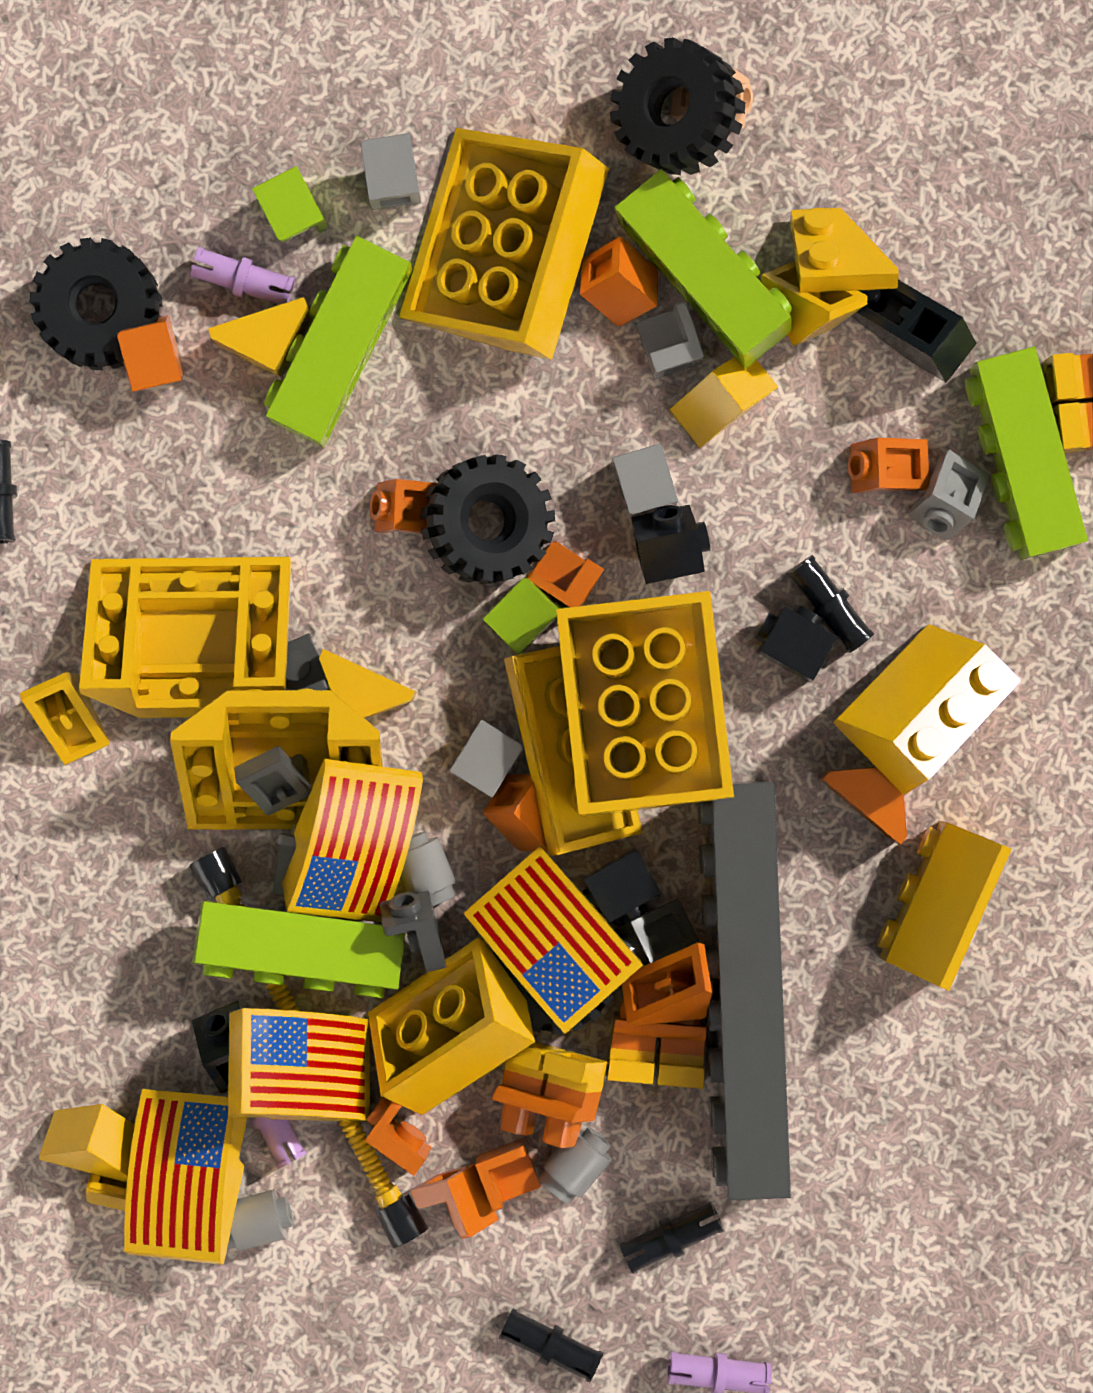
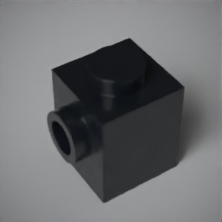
(670, 543)
(795, 641)
(621, 888)
(213, 1043)

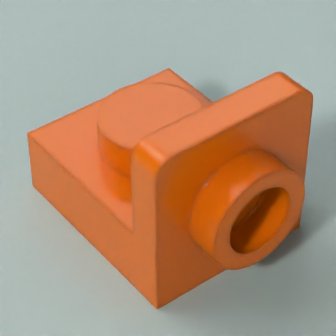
(889, 465)
(398, 505)
(398, 1142)

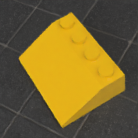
(505, 241)
(644, 703)

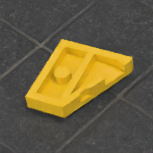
(837, 253)

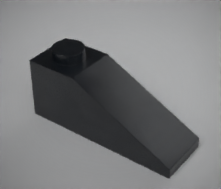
(917, 328)

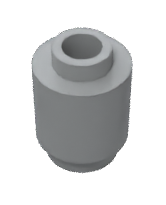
(428, 869)
(574, 1169)
(260, 1220)

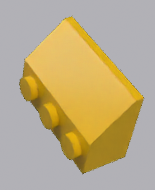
(925, 705)
(942, 903)
(448, 1029)

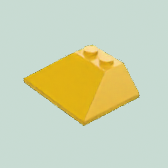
(184, 631)
(248, 724)

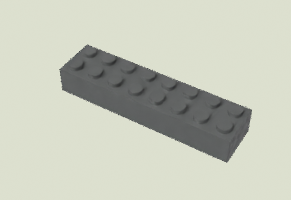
(747, 994)

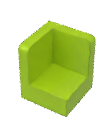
(289, 205)
(522, 615)

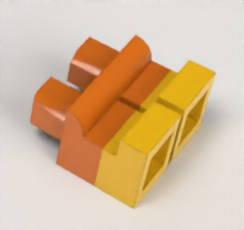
(1068, 383)
(679, 1052)
(550, 1084)

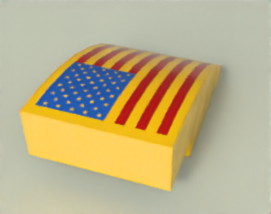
(352, 840)
(552, 939)
(298, 1065)
(183, 1177)

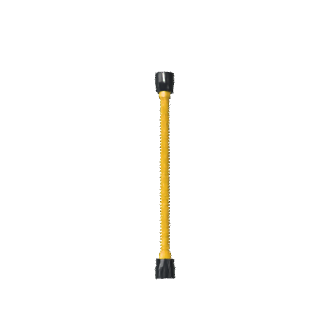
(397, 1211)

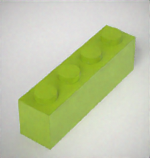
(705, 268)
(338, 341)
(1026, 453)
(297, 946)

